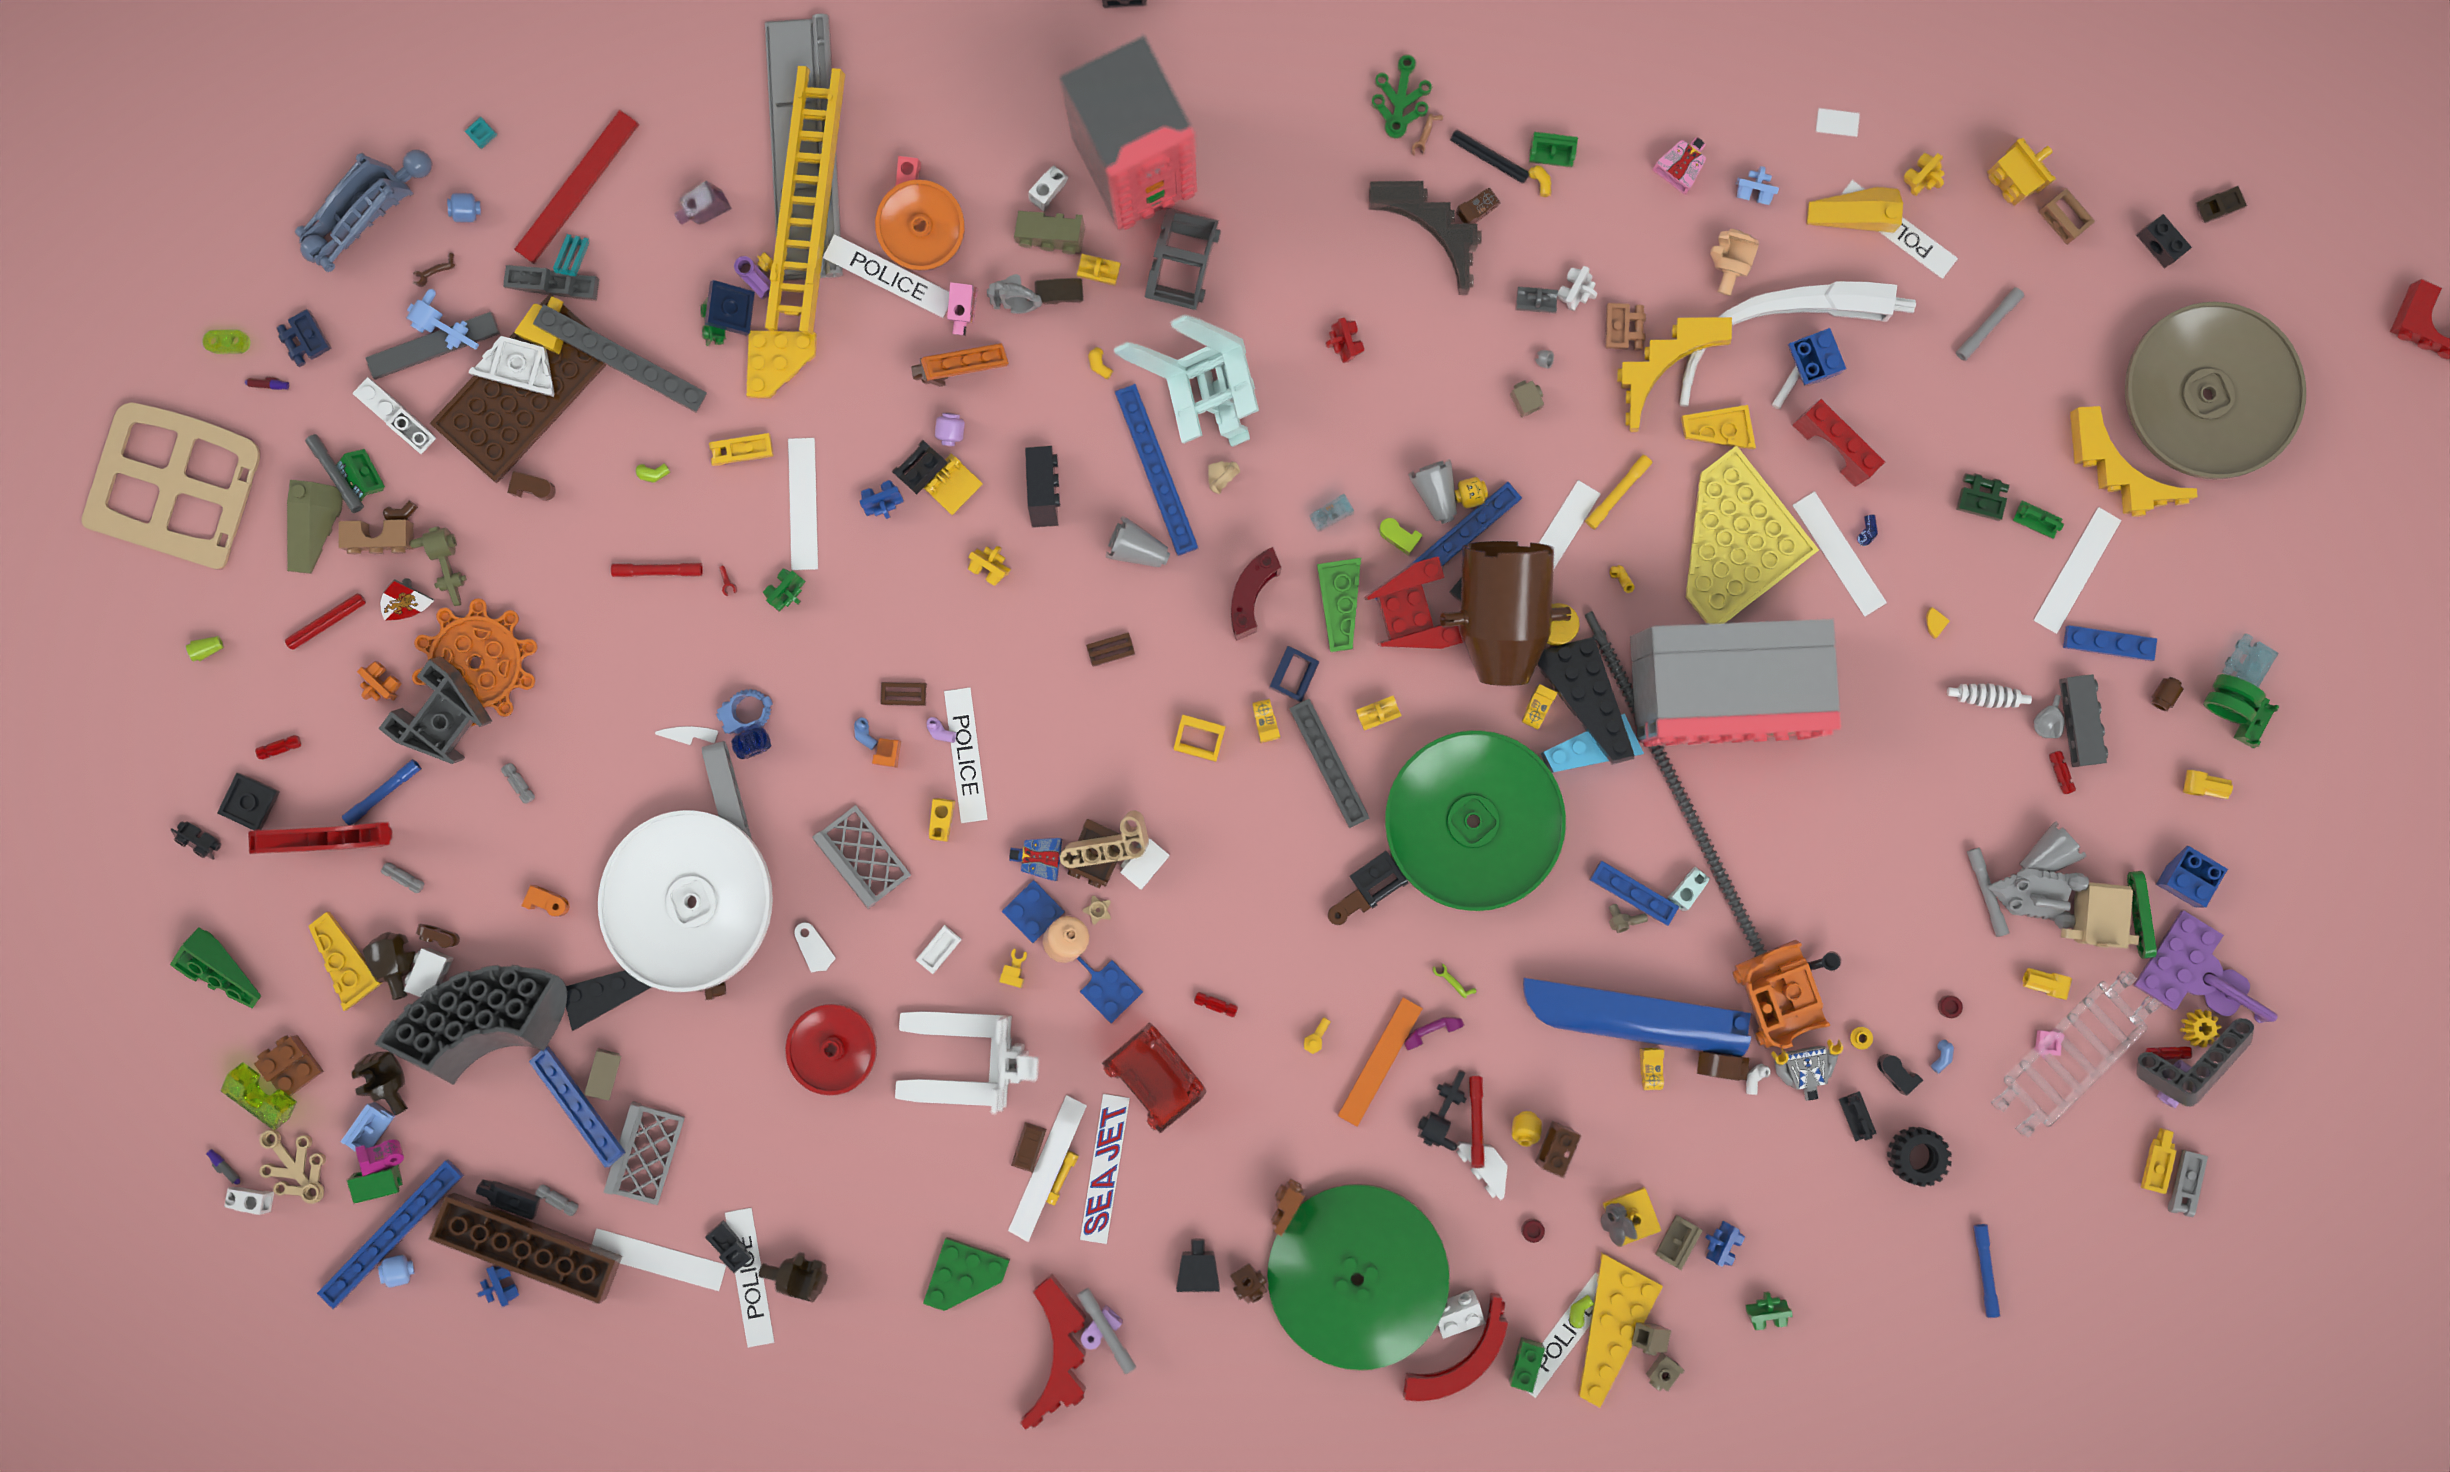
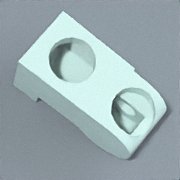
(1689, 889)

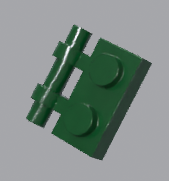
(1982, 503)

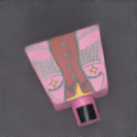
(1682, 164)
(961, 297)

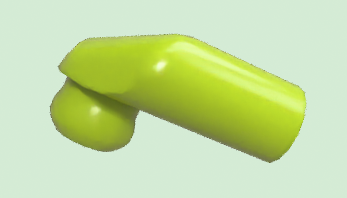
(651, 475)

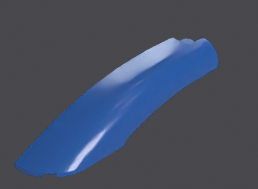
(1639, 1017)

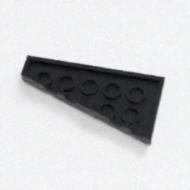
(1584, 687)

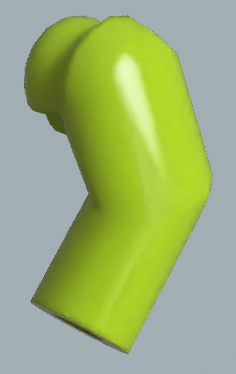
(1577, 1311)

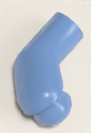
(862, 735)
(1945, 1058)

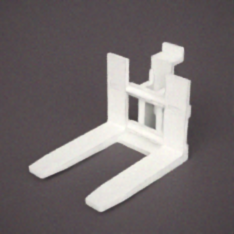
(1002, 1060)

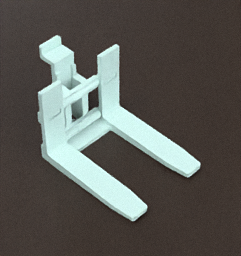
(1228, 397)

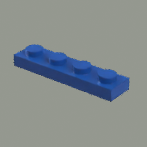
(2110, 643)
(1634, 893)

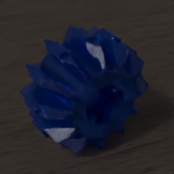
(751, 743)

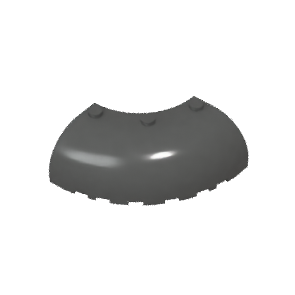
(476, 1016)

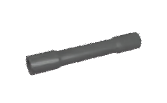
(347, 493)

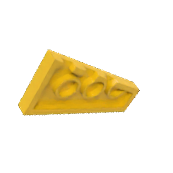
(343, 961)

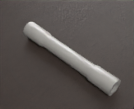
(1974, 341)
(1996, 916)
(1120, 1353)

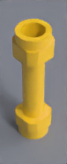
(1069, 1161)

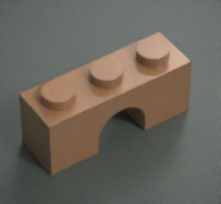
(355, 537)

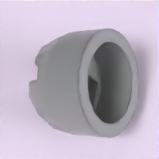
(1545, 358)

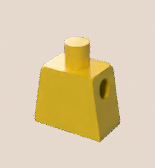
(533, 334)

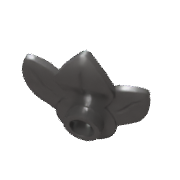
(1617, 1224)

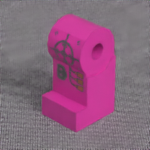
(379, 1156)

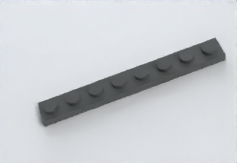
(619, 358)

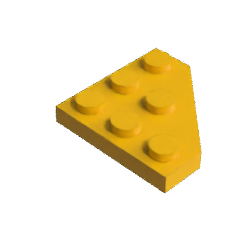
(776, 359)

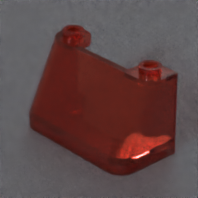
(1156, 1076)

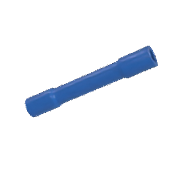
(363, 807)
(1983, 1245)

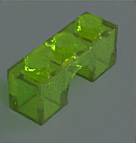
(244, 1089)

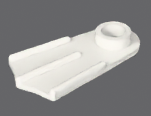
(814, 948)

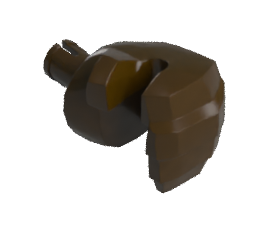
(389, 961)
(382, 1078)
(797, 1277)

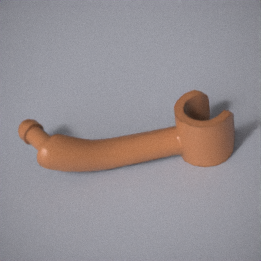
(1427, 129)

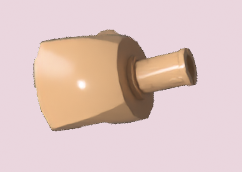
(1733, 257)

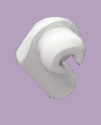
(1754, 1076)

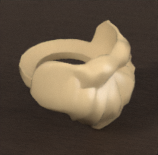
(1220, 474)

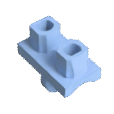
(1766, 191)

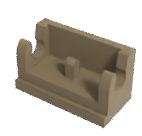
(603, 1074)
(1678, 1242)

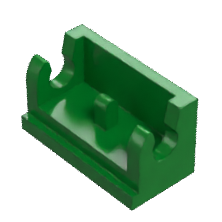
(1553, 149)
(2251, 734)
(375, 1184)

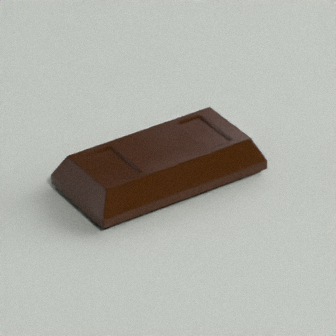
(1028, 1147)

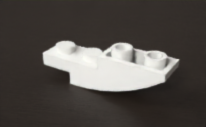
(394, 415)

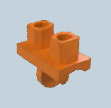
(386, 688)

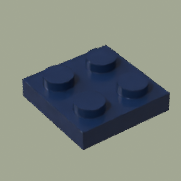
(729, 307)

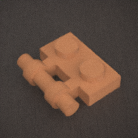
(1617, 326)

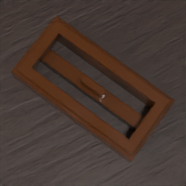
(1107, 641)
(922, 694)

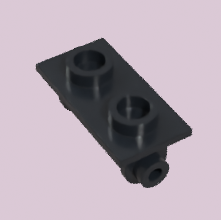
(201, 846)
(1857, 1116)

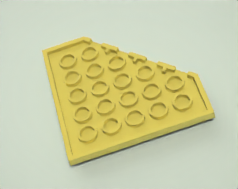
(1739, 540)

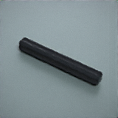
(1489, 156)

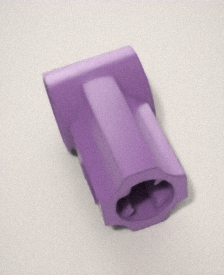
(754, 278)

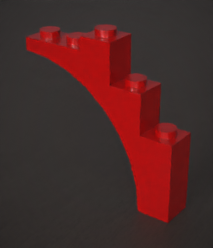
(320, 838)
(1063, 1384)

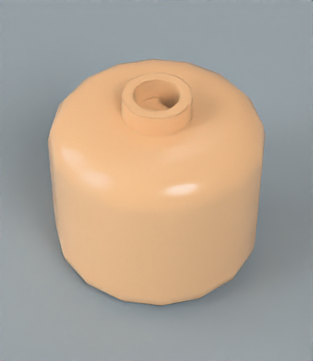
(1066, 939)

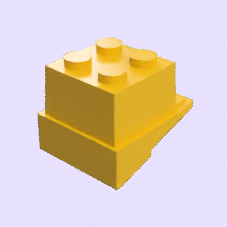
(2021, 172)

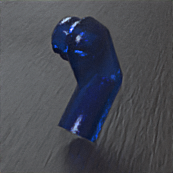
(1870, 532)

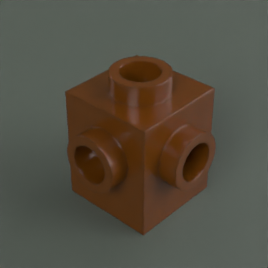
(1249, 1284)

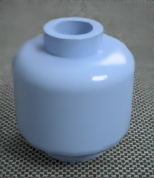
(395, 1271)

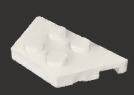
(516, 365)

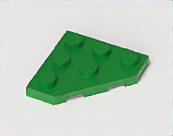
(962, 1274)

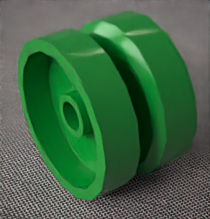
(2234, 699)

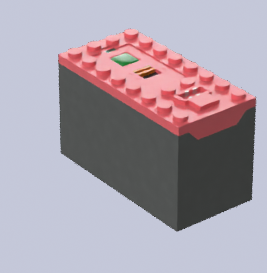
(1131, 133)

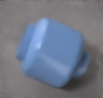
(463, 207)

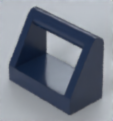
(1282, 668)

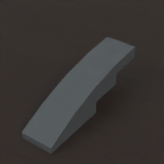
(546, 282)

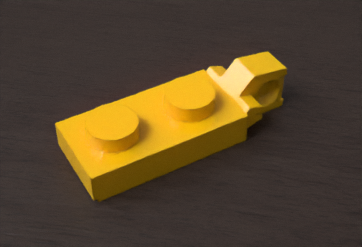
(2159, 1162)

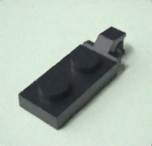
(509, 1198)

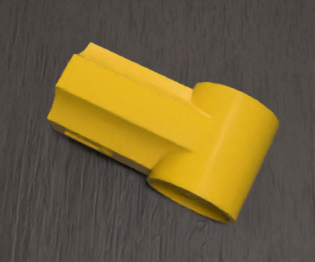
(2201, 784)
(2052, 984)

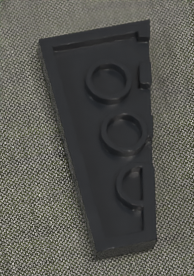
(599, 995)

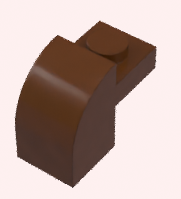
(1723, 1066)

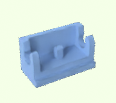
(368, 1126)

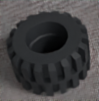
(1937, 1159)

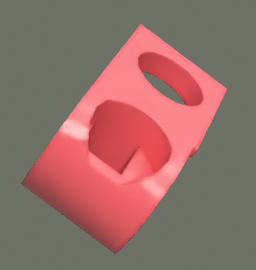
(907, 169)

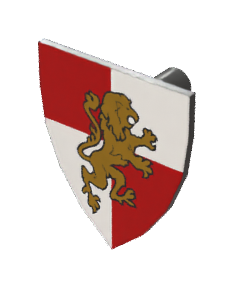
(402, 601)

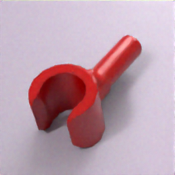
(726, 580)

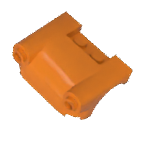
(1781, 995)

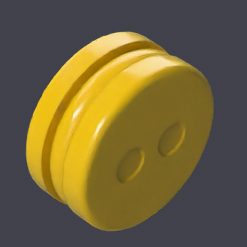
(1564, 631)

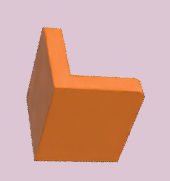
(887, 753)

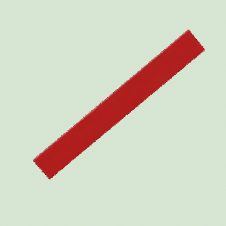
(576, 187)

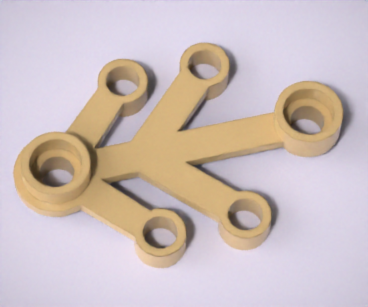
(295, 1168)

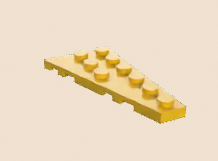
(1619, 1303)

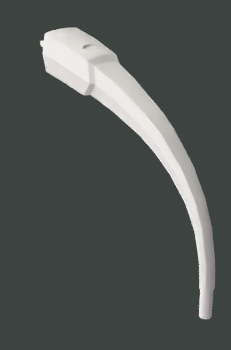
(1838, 299)

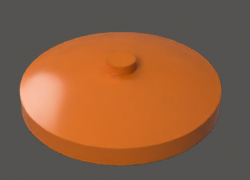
(919, 224)

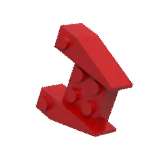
(1407, 611)

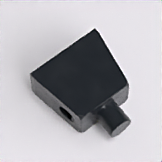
(1198, 1269)

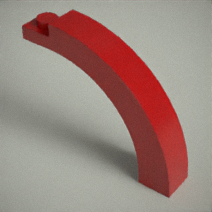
(1462, 1374)

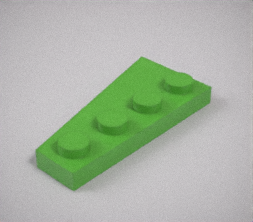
(1339, 596)

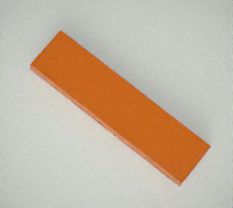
(964, 361)

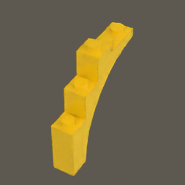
(1690, 336)
(2095, 448)

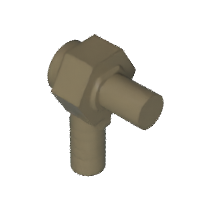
(1621, 922)

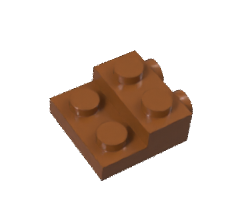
(288, 1065)
(1288, 1200)

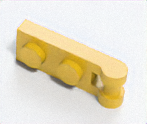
(741, 449)

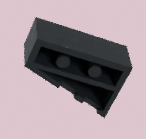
(1042, 486)

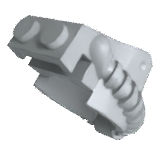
(1013, 295)

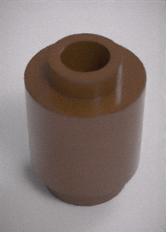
(2167, 694)

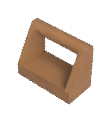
(2060, 222)

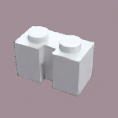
(1143, 868)
(428, 971)

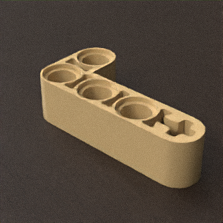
(1103, 845)

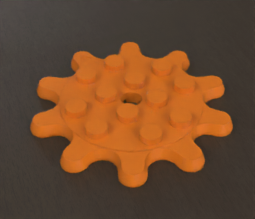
(492, 642)

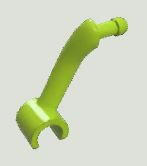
(1454, 982)

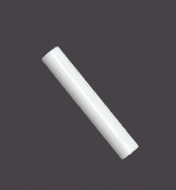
(1786, 388)

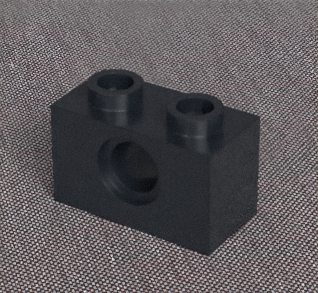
(2163, 241)

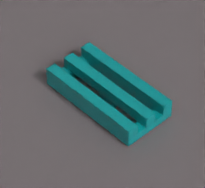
(563, 253)

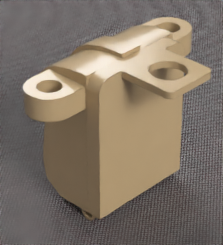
(2102, 916)

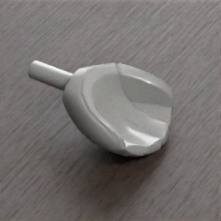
(2050, 721)

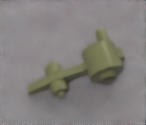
(439, 545)

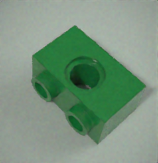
(1526, 1365)

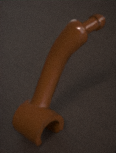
(435, 269)

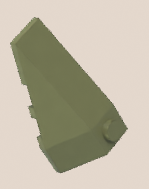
(310, 517)

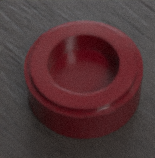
(1950, 1006)
(1533, 1230)

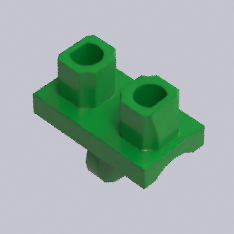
(786, 591)
(1769, 1309)

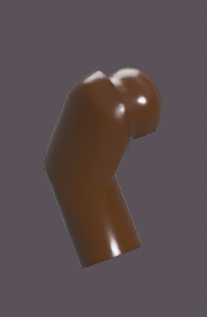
(400, 514)

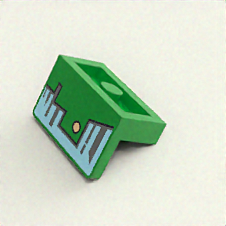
(360, 473)

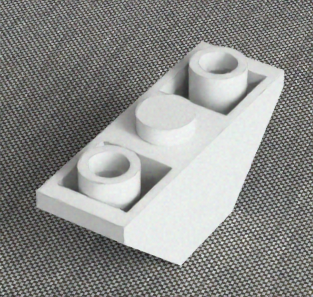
(1494, 1171)

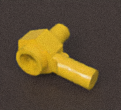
(1313, 1042)

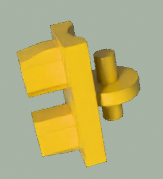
(1928, 177)
(1098, 269)
(990, 560)
(1378, 713)

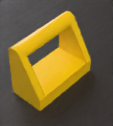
(1200, 725)

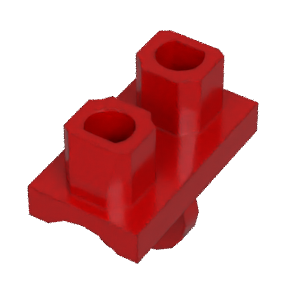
(1342, 340)

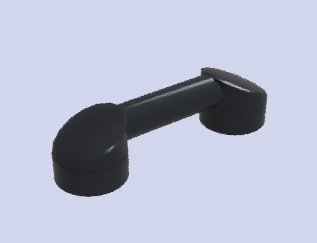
(1830, 961)

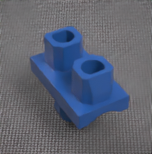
(881, 502)
(1722, 1243)
(504, 1295)

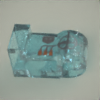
(1332, 513)

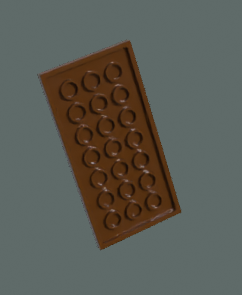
(501, 422)

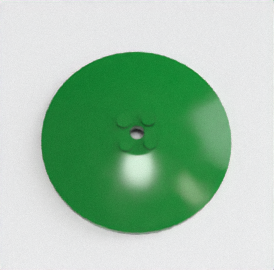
(1517, 814)
(1367, 1234)

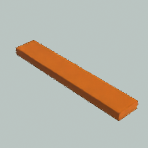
(1380, 1062)

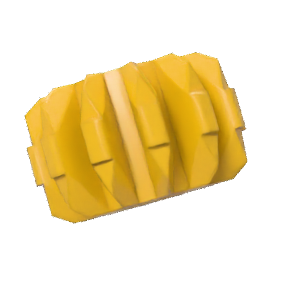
(2203, 1036)

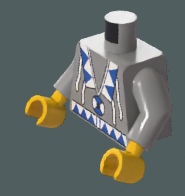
(1807, 1067)

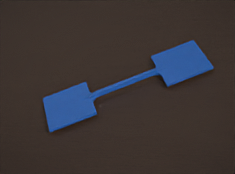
(1109, 989)

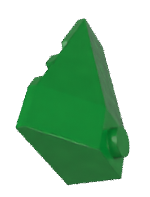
(207, 960)

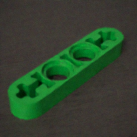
(2142, 915)

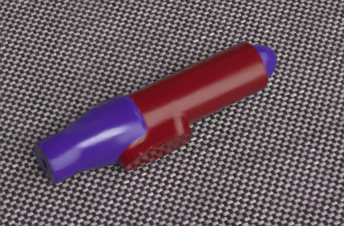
(268, 383)

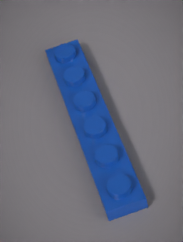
(577, 1107)

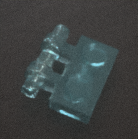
(2255, 665)

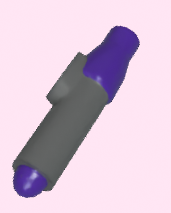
(222, 1167)

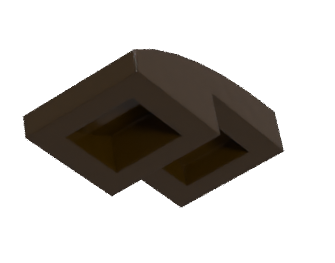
(2221, 204)
(1059, 290)

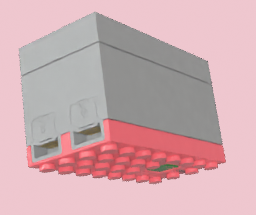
(1735, 682)

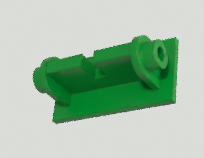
(709, 332)
(2038, 519)

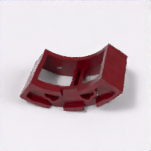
(1250, 583)

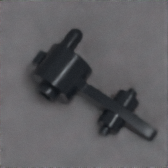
(1434, 1126)

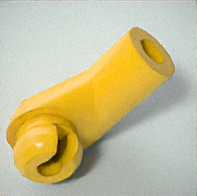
(1543, 177)
(1620, 573)

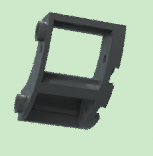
(1188, 225)

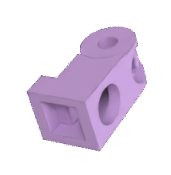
(1092, 1336)

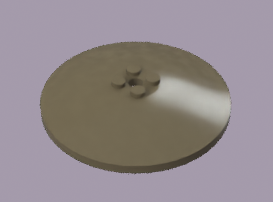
(2253, 385)

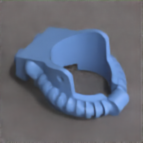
(728, 714)

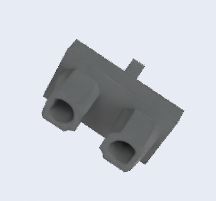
(1536, 300)

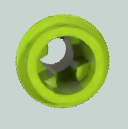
(203, 648)

